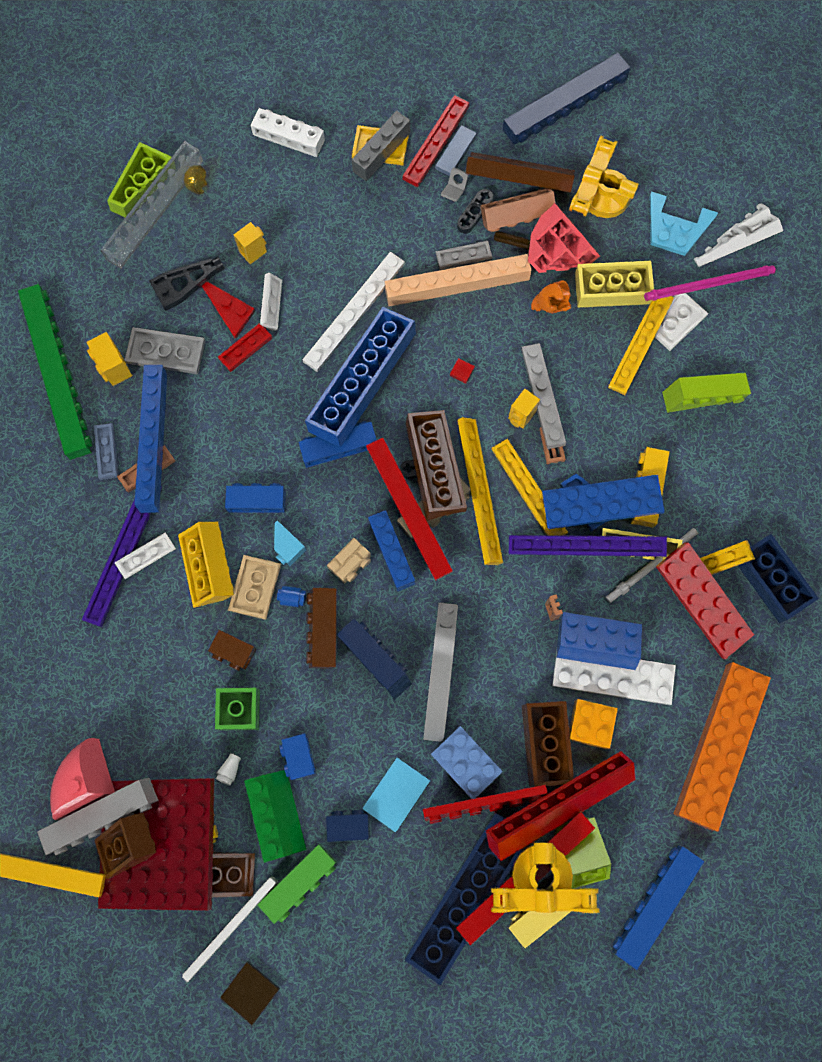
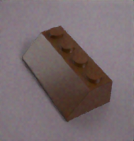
(547, 743)

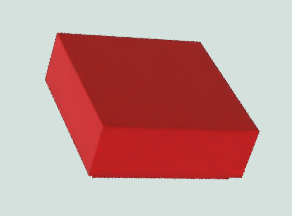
(462, 371)

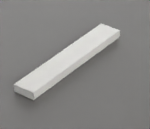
(229, 929)

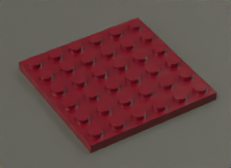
(183, 862)

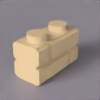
(349, 561)

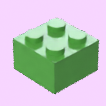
(237, 709)

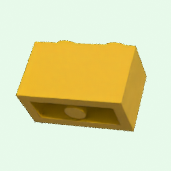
(250, 242)
(523, 409)

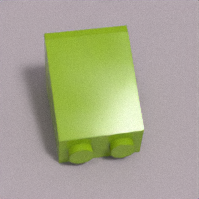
(589, 858)

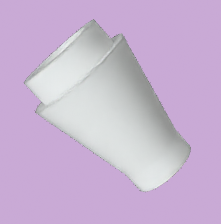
(228, 770)

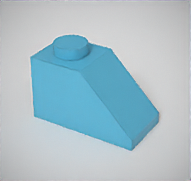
(286, 545)

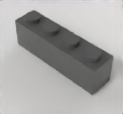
(381, 146)

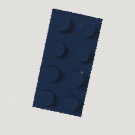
(777, 580)

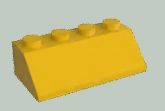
(205, 564)

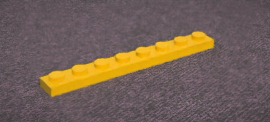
(480, 492)

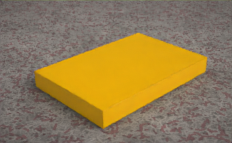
(365, 133)

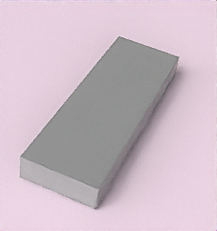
(463, 255)

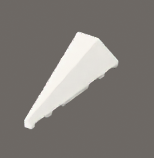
(751, 230)

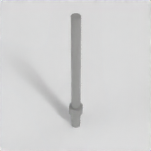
(623, 587)

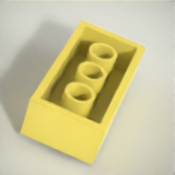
(613, 283)

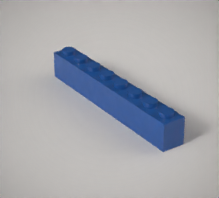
(151, 439)

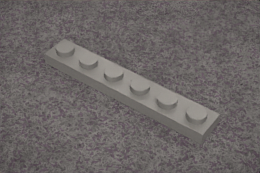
(542, 389)

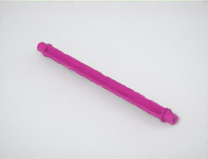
(708, 283)

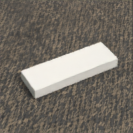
(271, 302)
(145, 555)

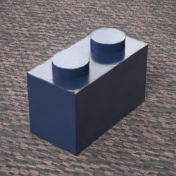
(347, 827)

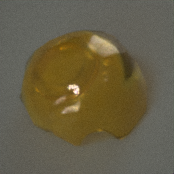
(195, 179)

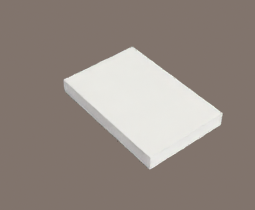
(679, 321)

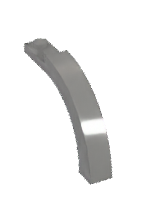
(441, 672)

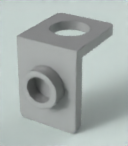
(453, 189)

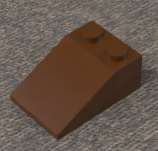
(125, 845)
(233, 874)

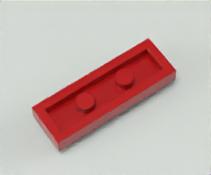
(245, 347)

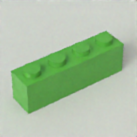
(297, 883)

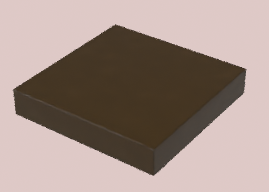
(249, 993)

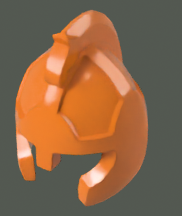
(553, 298)

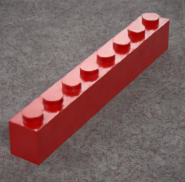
(560, 805)

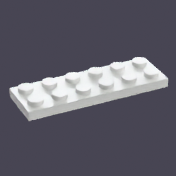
(647, 683)

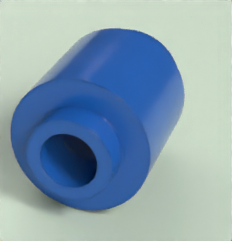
(291, 596)

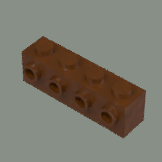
(321, 628)

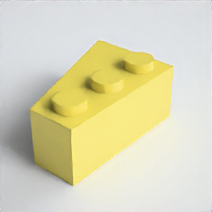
(530, 925)

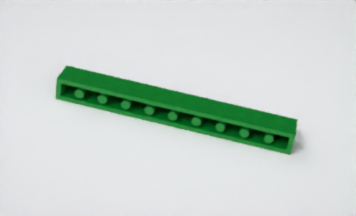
(55, 372)

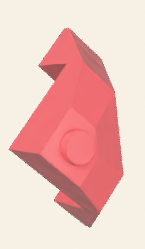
(558, 243)

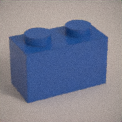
(297, 756)

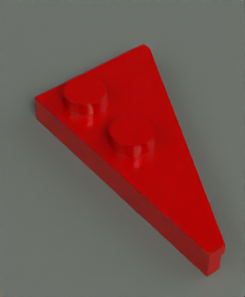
(232, 310)

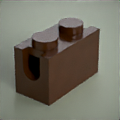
(232, 650)

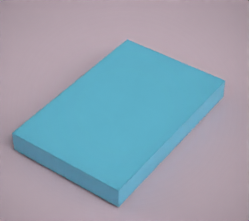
(396, 794)

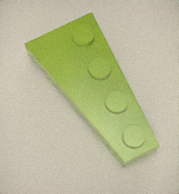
(136, 178)
(706, 391)

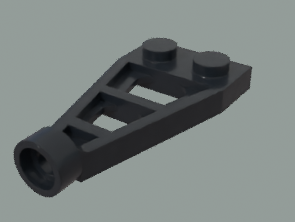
(163, 283)

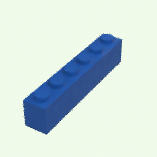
(657, 906)

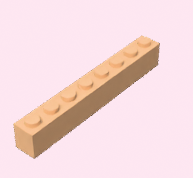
(457, 280)

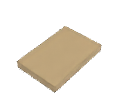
(254, 587)

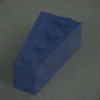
(374, 658)

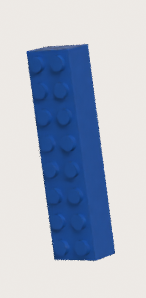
(360, 377)

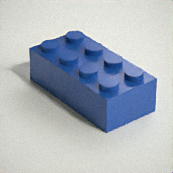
(599, 641)

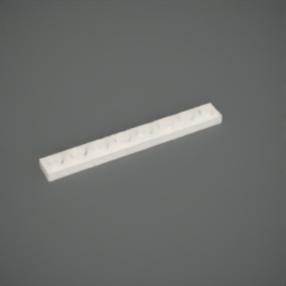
(353, 312)

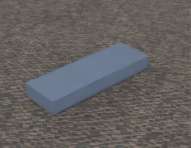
(456, 150)
(106, 451)

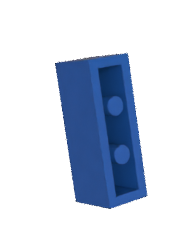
(255, 498)

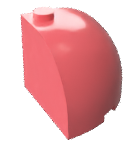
(80, 780)

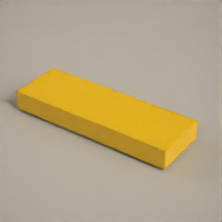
(728, 557)

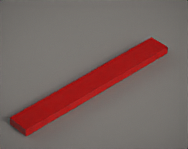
(409, 509)
(564, 841)

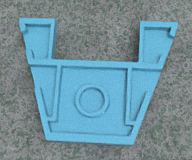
(673, 232)

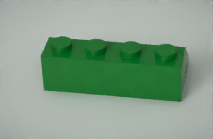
(275, 815)

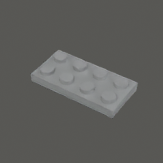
(171, 350)

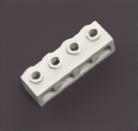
(287, 132)

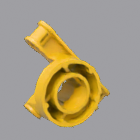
(592, 193)
(557, 898)

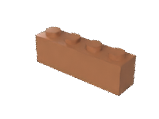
(516, 209)

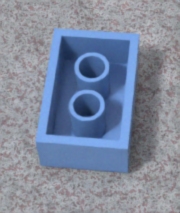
(466, 763)

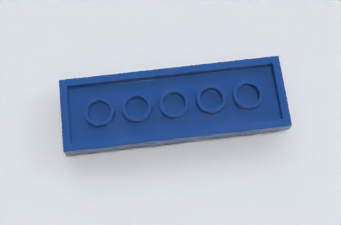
(603, 502)

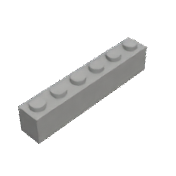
(97, 816)

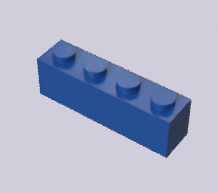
(319, 451)
(391, 551)

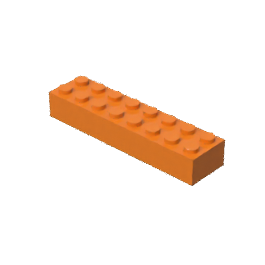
(722, 746)

